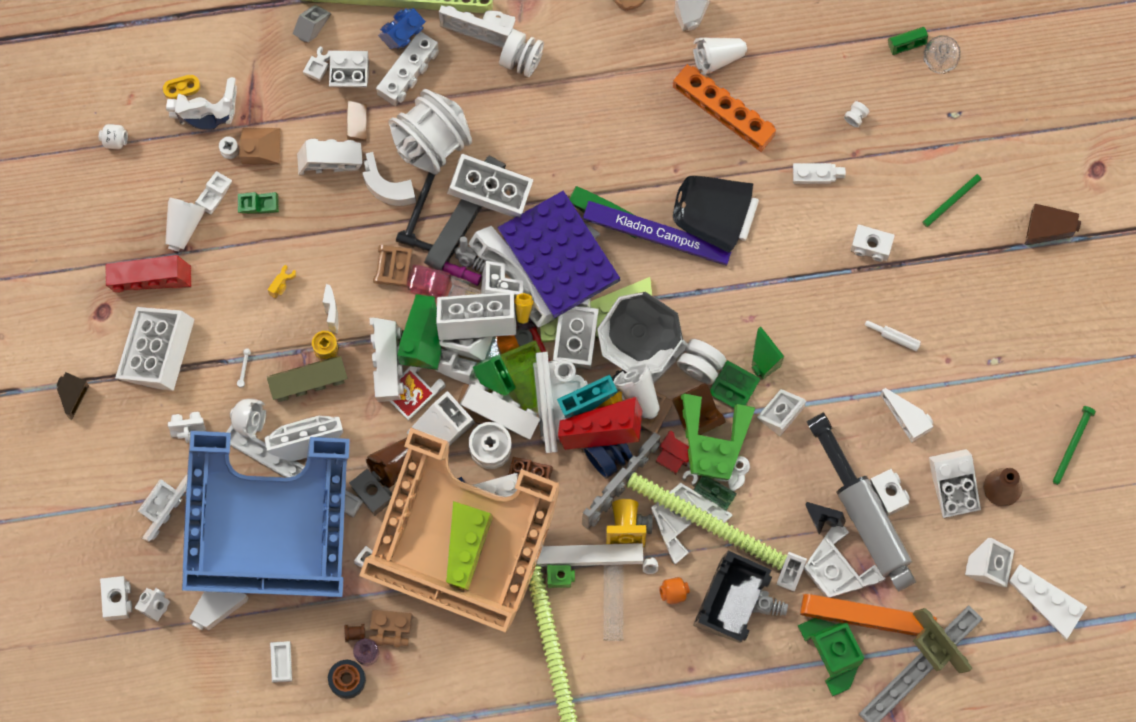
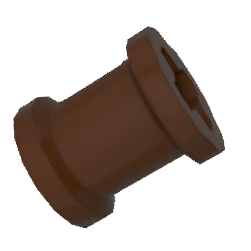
(354, 632)

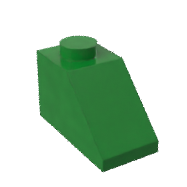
(494, 375)

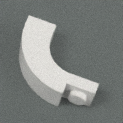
(387, 192)

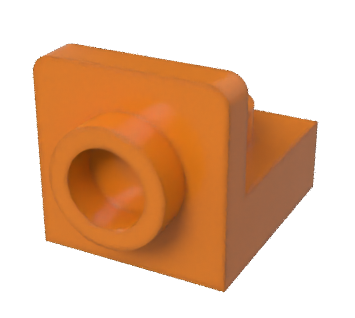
(507, 343)

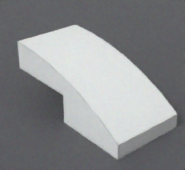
(214, 192)

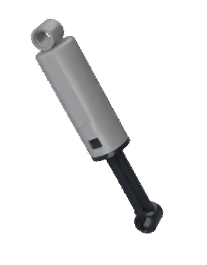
(865, 510)

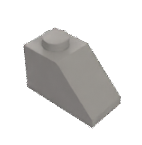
(311, 23)

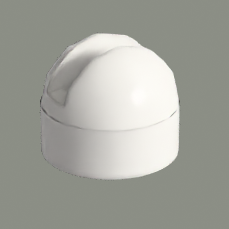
(653, 568)

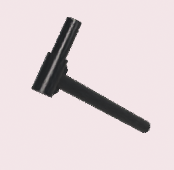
(408, 237)

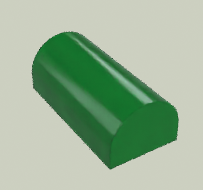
(908, 40)

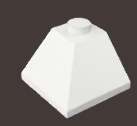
(690, 12)
(990, 563)

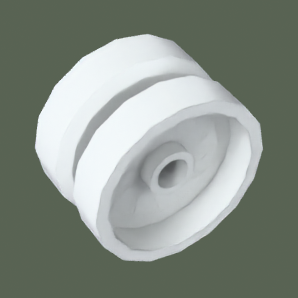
(701, 361)
(487, 434)

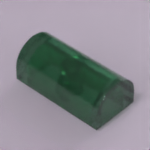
(715, 492)

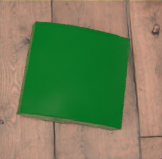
(734, 385)

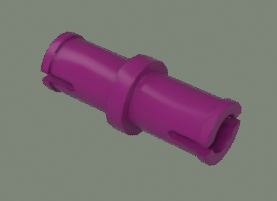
(463, 273)

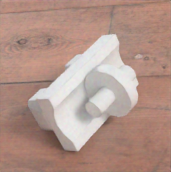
(182, 428)

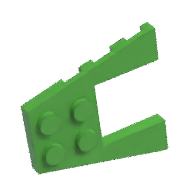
(712, 455)

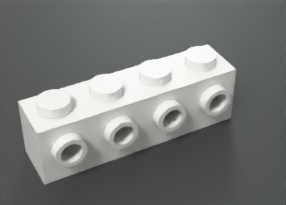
(407, 69)
(499, 411)

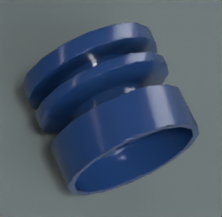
(604, 457)

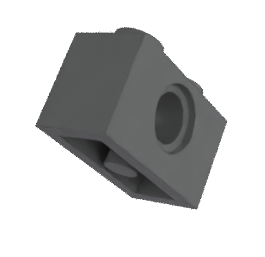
(363, 482)

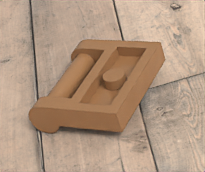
(398, 268)

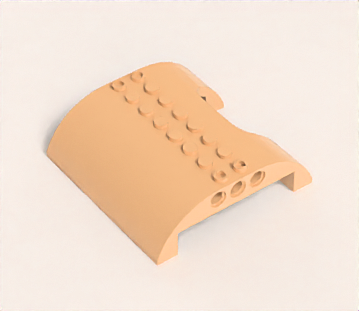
(417, 529)

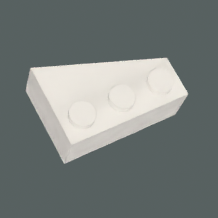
(329, 155)

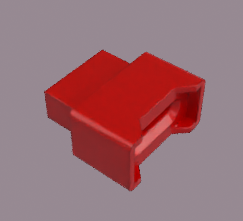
(673, 453)

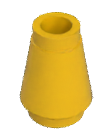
(523, 307)

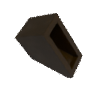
(71, 392)

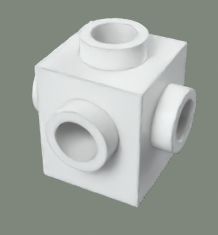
(152, 603)

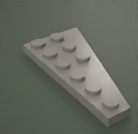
(617, 484)

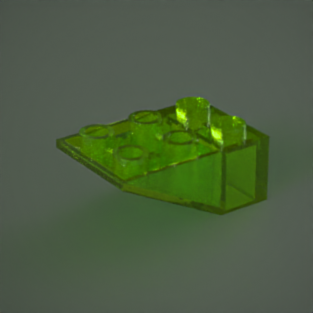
(520, 367)

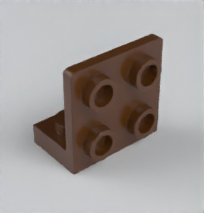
(709, 414)

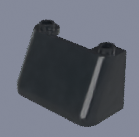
(732, 597)

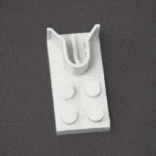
(489, 29)

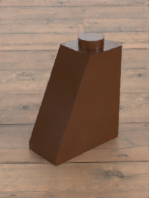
(1051, 224)

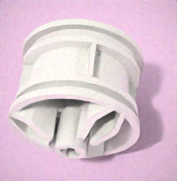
(430, 131)

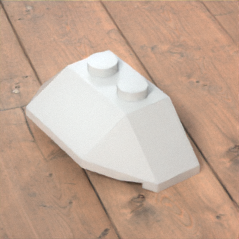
(292, 440)

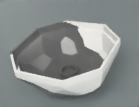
(640, 332)

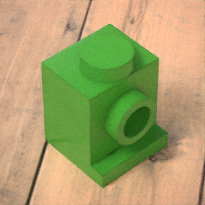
(556, 582)

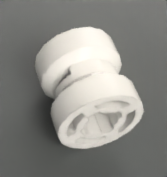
(856, 114)

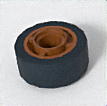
(342, 668)

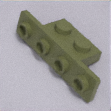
(937, 645)

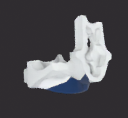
(202, 113)

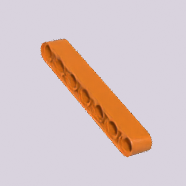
(860, 614)

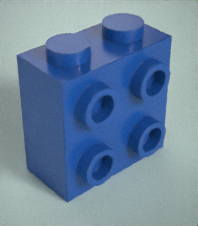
(405, 24)

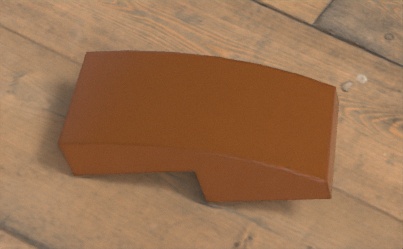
(536, 468)

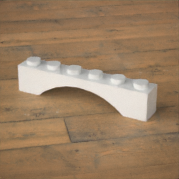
(493, 248)

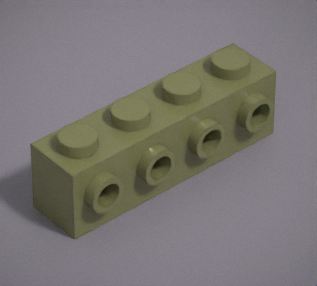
(307, 377)

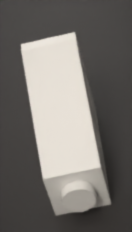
(215, 607)

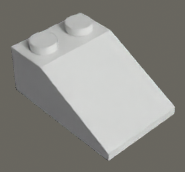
(576, 336)

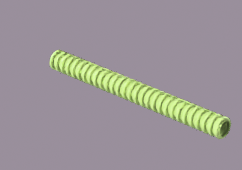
(706, 521)
(551, 647)

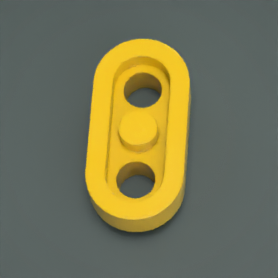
(181, 86)

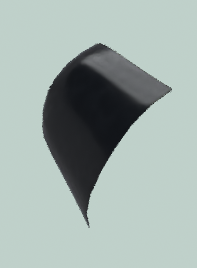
(713, 209)

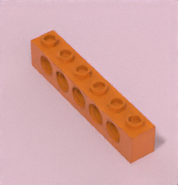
(758, 139)

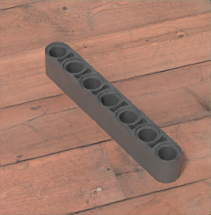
(456, 228)

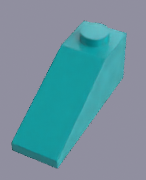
(587, 397)

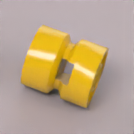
(325, 345)

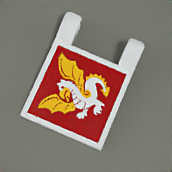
(416, 393)

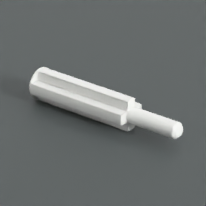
(895, 336)

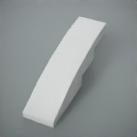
(457, 368)

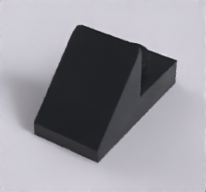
(822, 514)

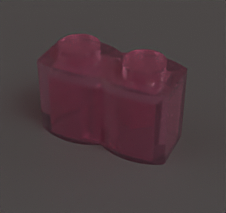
(428, 281)

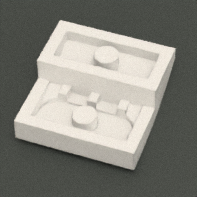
(331, 309)

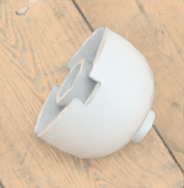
(248, 417)

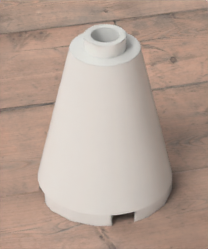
(717, 52)
(181, 222)
(639, 384)

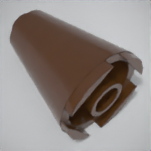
(388, 462)
(1003, 486)

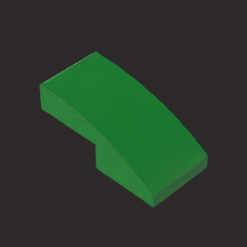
(258, 203)

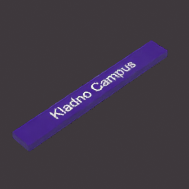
(654, 232)

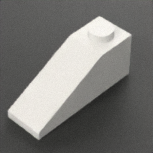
(911, 418)

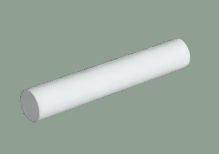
(748, 220)

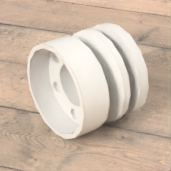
(524, 54)

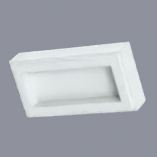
(281, 661)

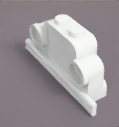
(553, 381)

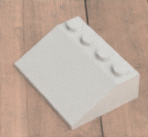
(155, 348)

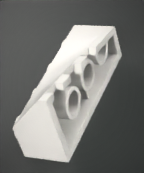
(389, 370)

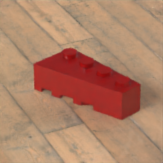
(603, 426)

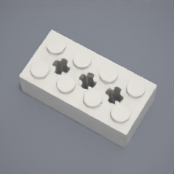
(480, 194)
(476, 316)

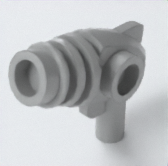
(468, 257)
(765, 605)

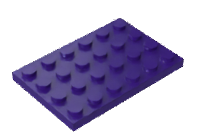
(559, 254)

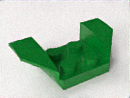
(837, 650)

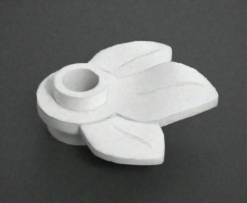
(738, 475)

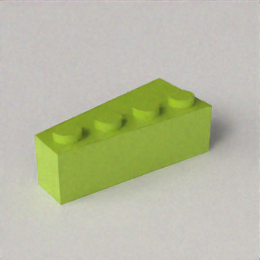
(467, 539)

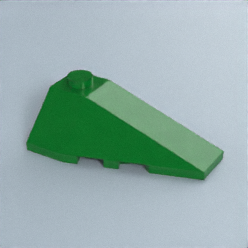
(420, 337)

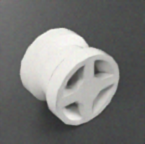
(227, 151)

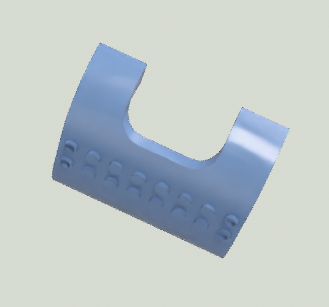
(262, 529)

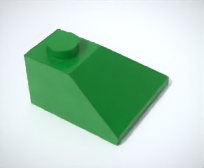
(766, 355)

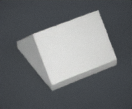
(469, 347)
(781, 411)

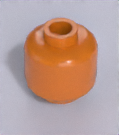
(674, 590)

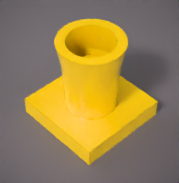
(625, 526)

